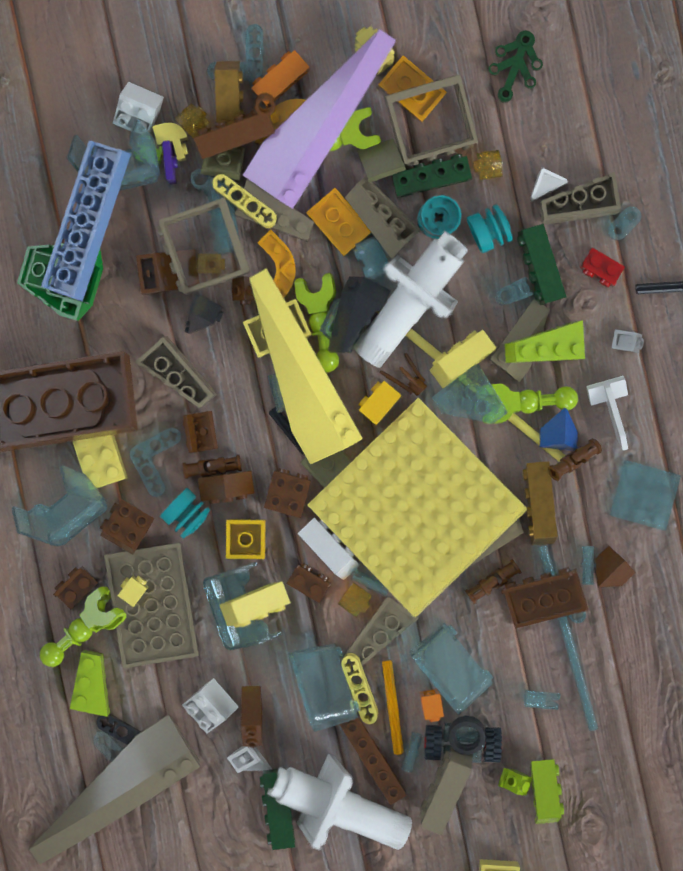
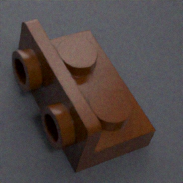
(308, 582)
(75, 587)

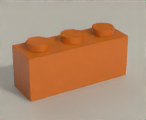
(281, 77)

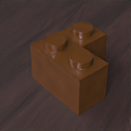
(226, 487)

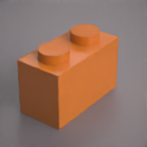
(431, 705)

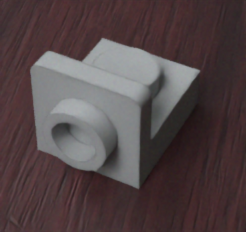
(627, 341)

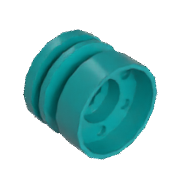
(436, 206)
(490, 228)
(185, 513)

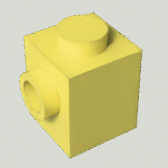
(133, 589)

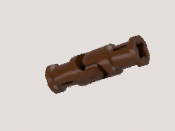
(574, 459)
(214, 466)
(492, 582)

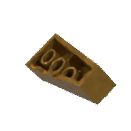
(228, 89)
(540, 503)

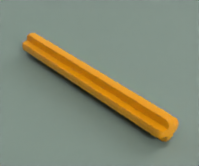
(392, 707)

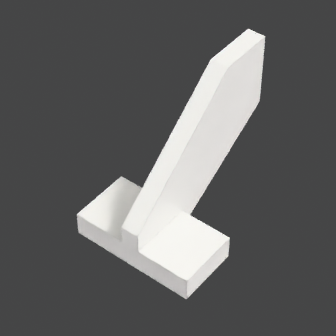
(607, 392)

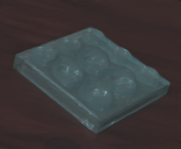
(645, 495)

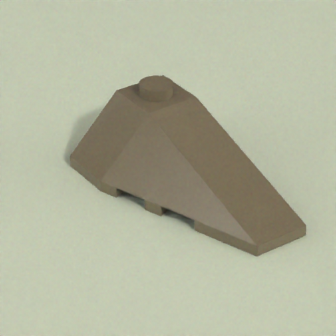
(530, 323)

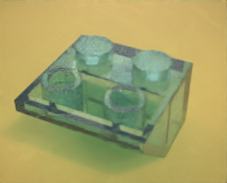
(372, 258)

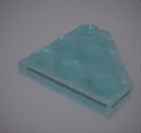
(471, 398)

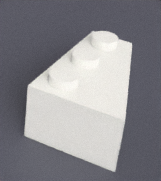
(328, 548)

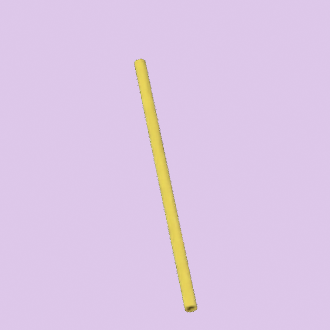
(514, 419)

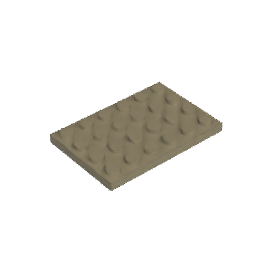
(162, 620)

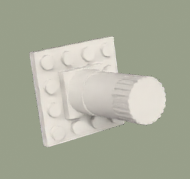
(417, 291)
(328, 802)

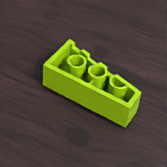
(555, 344)

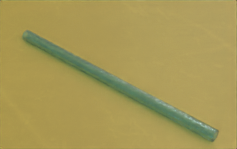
(571, 651)

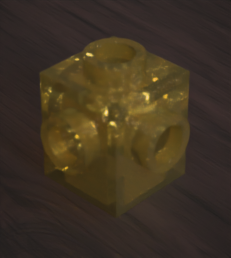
(192, 119)
(488, 164)
(355, 600)

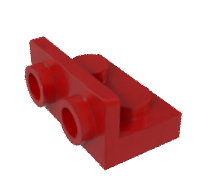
(602, 267)

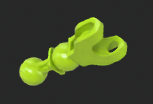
(351, 135)
(319, 306)
(530, 401)
(80, 630)

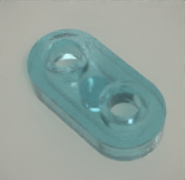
(624, 223)

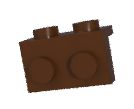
(200, 432)

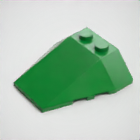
(32, 276)

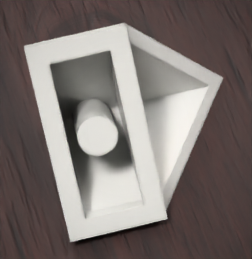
(546, 183)
(248, 760)

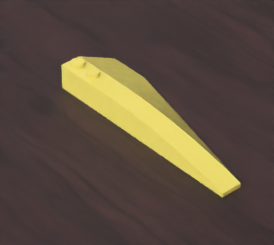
(309, 397)

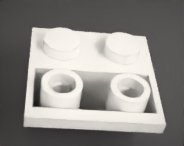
(137, 104)
(210, 706)

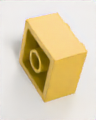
(379, 402)
(245, 538)

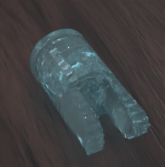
(538, 699)

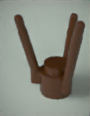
(416, 384)

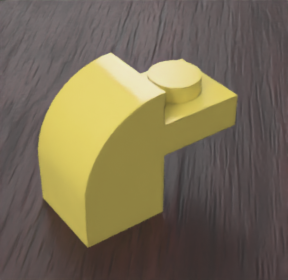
(175, 134)

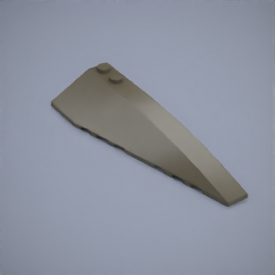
(140, 771)

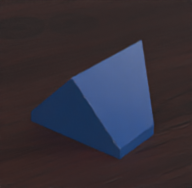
(559, 433)

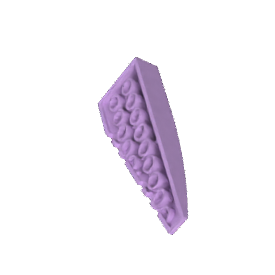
(301, 143)

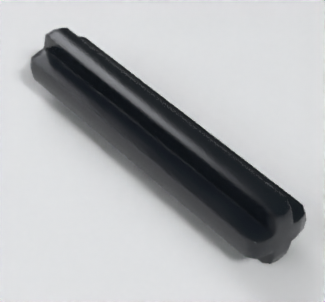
(661, 287)
(282, 422)

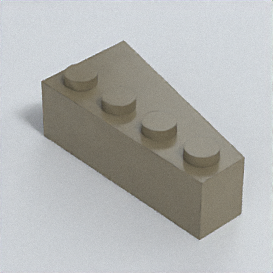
(583, 202)
(287, 219)
(176, 371)

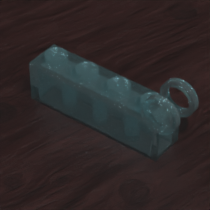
(222, 239)

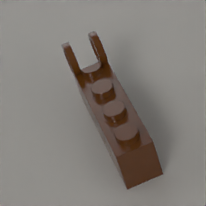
(237, 131)

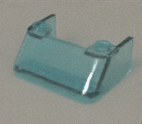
(143, 162)
(67, 516)
(227, 586)

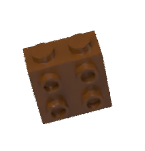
(287, 493)
(126, 526)

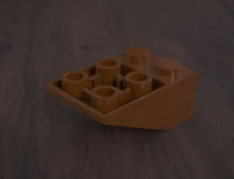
(156, 273)

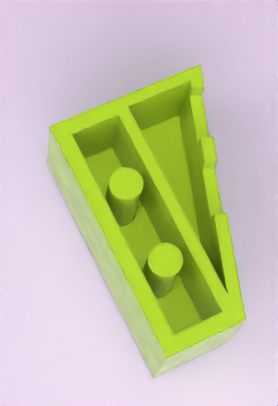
(90, 687)
(546, 791)

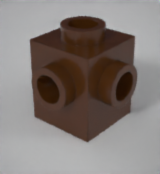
(242, 290)

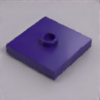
(170, 162)

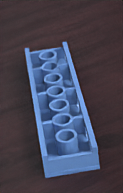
(87, 221)

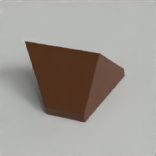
(612, 569)

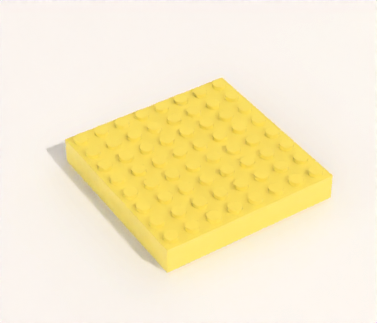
(417, 507)

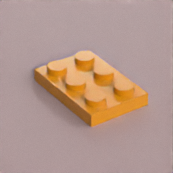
(406, 76)
(338, 221)

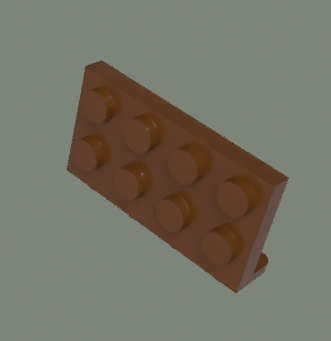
(545, 597)

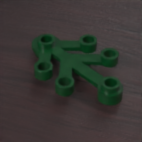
(517, 63)

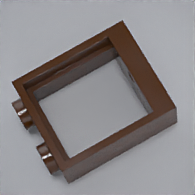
(251, 716)

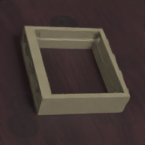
(446, 149)
(170, 248)

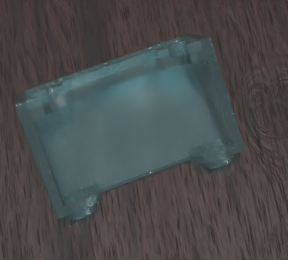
(451, 668)
(323, 686)

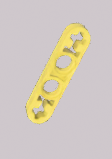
(244, 201)
(363, 687)

